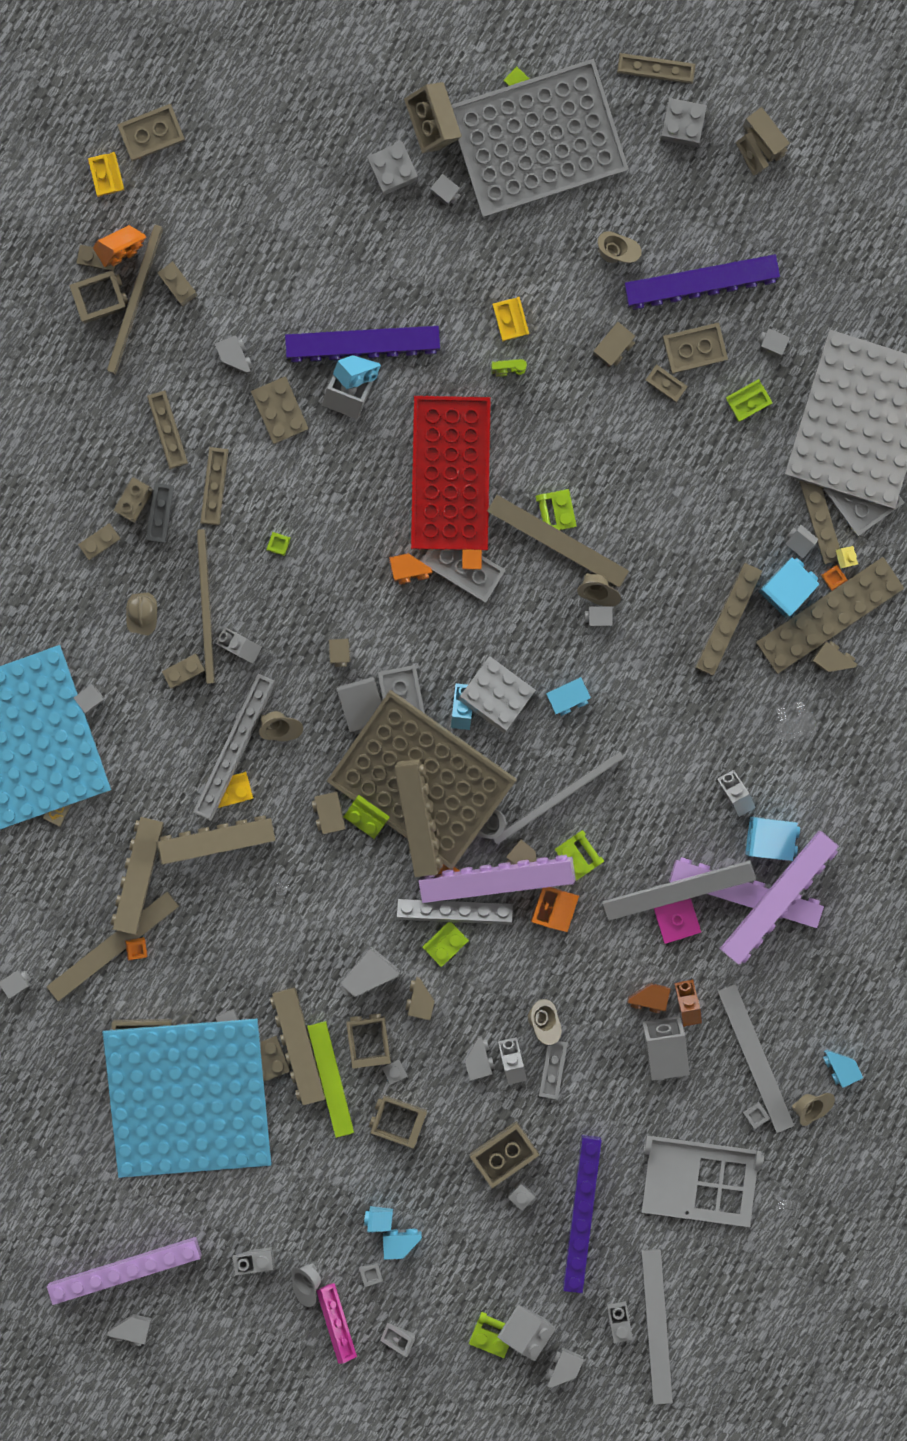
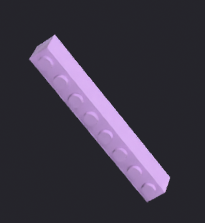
(498, 879)
(750, 894)
(779, 897)
(124, 1270)

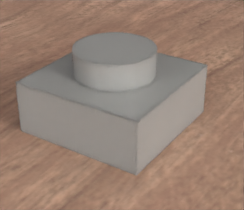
(394, 1071)
(756, 1115)
(371, 1274)

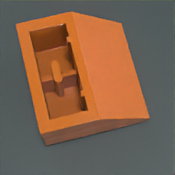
(119, 245)
(407, 567)
(554, 908)

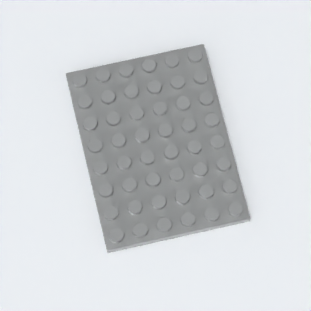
(538, 138)
(855, 422)

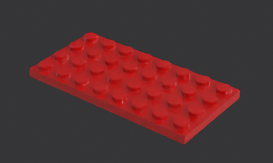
(450, 473)

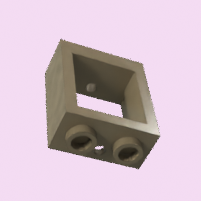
(767, 135)
(78, 298)
(130, 500)
(372, 1060)
(393, 1137)

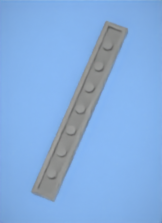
(234, 747)
(560, 796)
(679, 890)
(755, 1058)
(656, 1326)

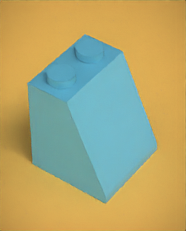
(789, 587)
(772, 838)

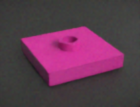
(677, 920)

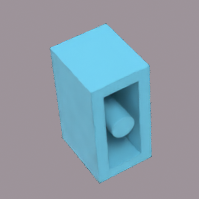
(568, 696)

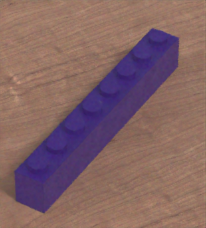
(701, 281)
(362, 342)
(582, 1214)

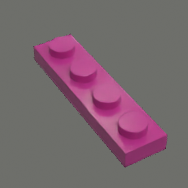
(336, 1323)

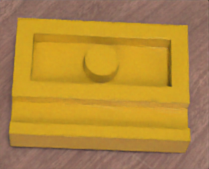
(106, 174)
(510, 319)
(237, 790)

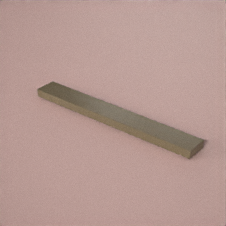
(135, 299)
(557, 540)
(206, 607)
(110, 948)

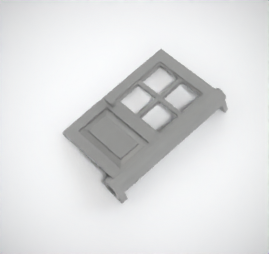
(674, 1179)

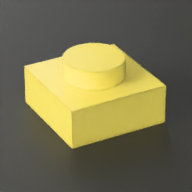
(846, 557)

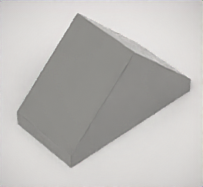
(398, 1339)

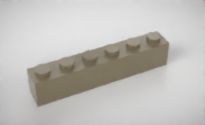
(728, 619)
(418, 818)
(215, 841)
(138, 875)
(298, 1044)

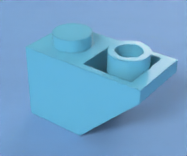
(356, 371)
(461, 713)
(844, 1068)
(378, 1219)
(398, 1245)

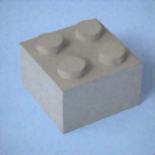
(683, 122)
(392, 168)

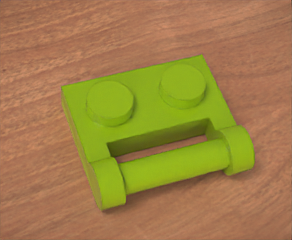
(501, 368)
(562, 509)
(580, 865)
(487, 1339)

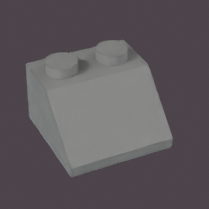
(346, 400)
(526, 1332)

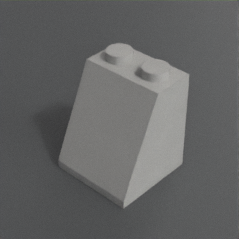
(359, 702)
(368, 973)
(666, 1048)

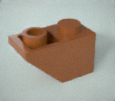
(650, 996)
(688, 1003)

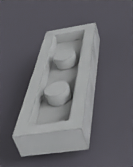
(553, 1070)

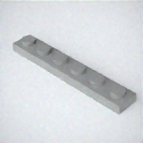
(455, 912)

